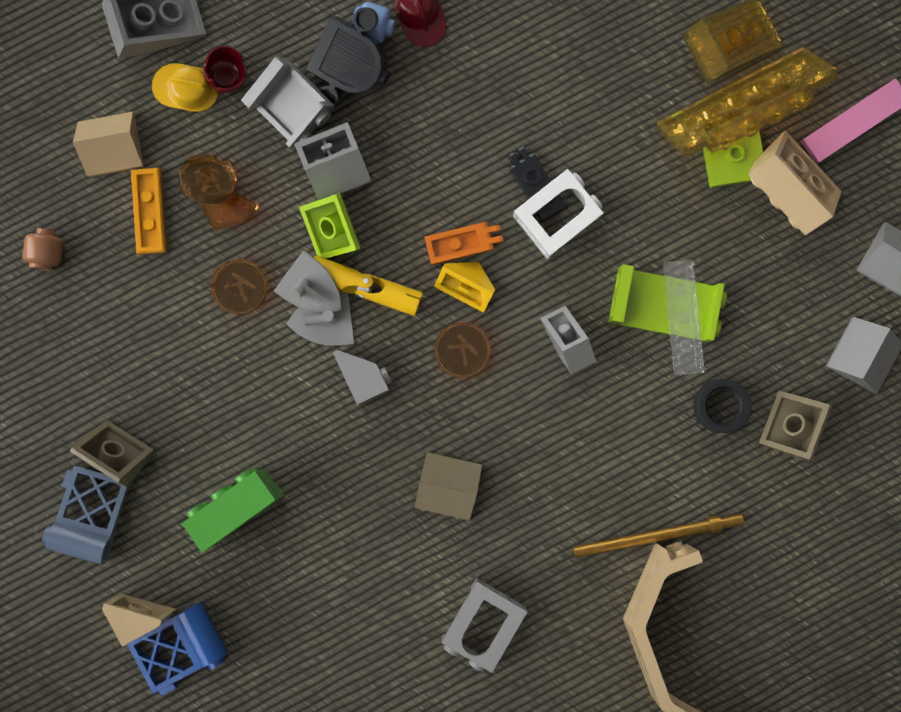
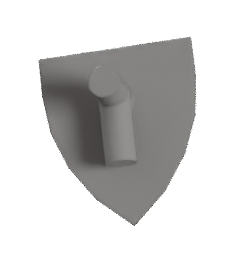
(309, 286)
(325, 327)

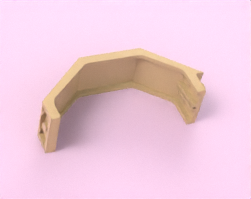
(659, 565)

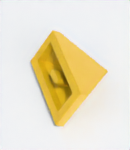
(466, 283)

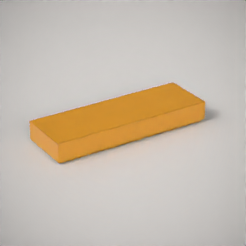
(148, 211)

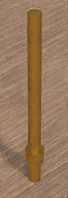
(712, 525)

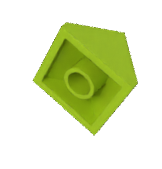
(330, 226)

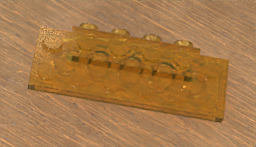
(748, 104)

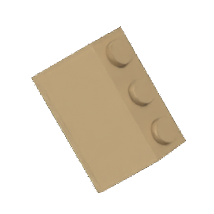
(795, 184)

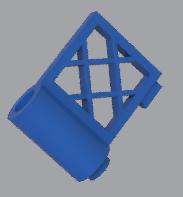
(198, 639)

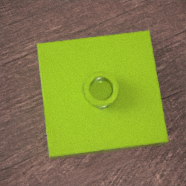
(733, 164)

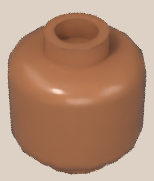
(42, 250)

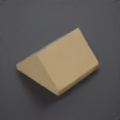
(108, 144)
(134, 617)

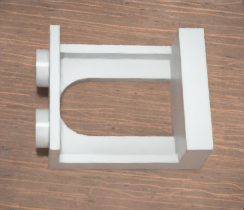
(590, 213)

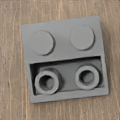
(333, 161)

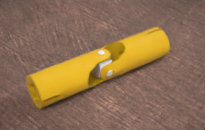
(392, 294)

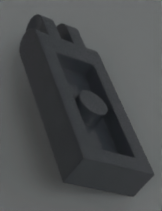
(533, 178)

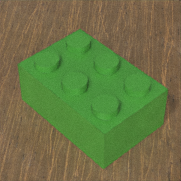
(231, 508)

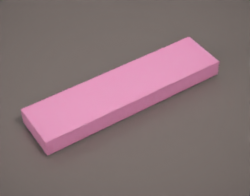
(853, 122)

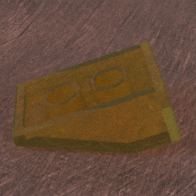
(731, 39)

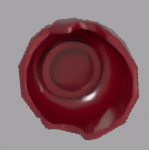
(225, 69)

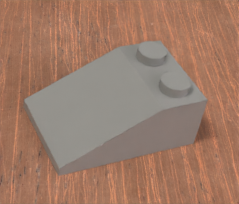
(151, 25)

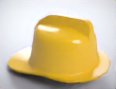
(183, 88)

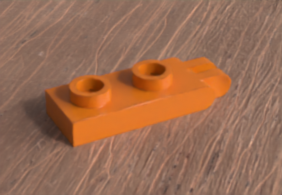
(461, 242)

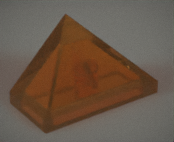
(229, 212)

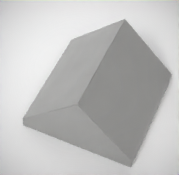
(883, 259)
(865, 353)

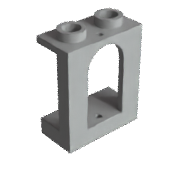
(453, 637)

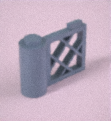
(80, 538)

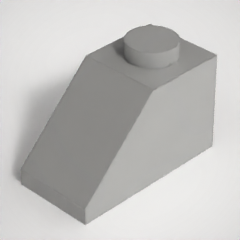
(568, 339)
(363, 377)

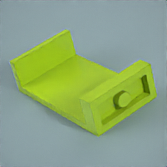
(642, 303)

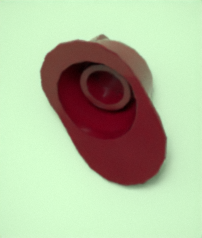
(421, 21)

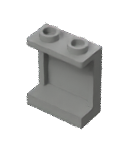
(288, 101)

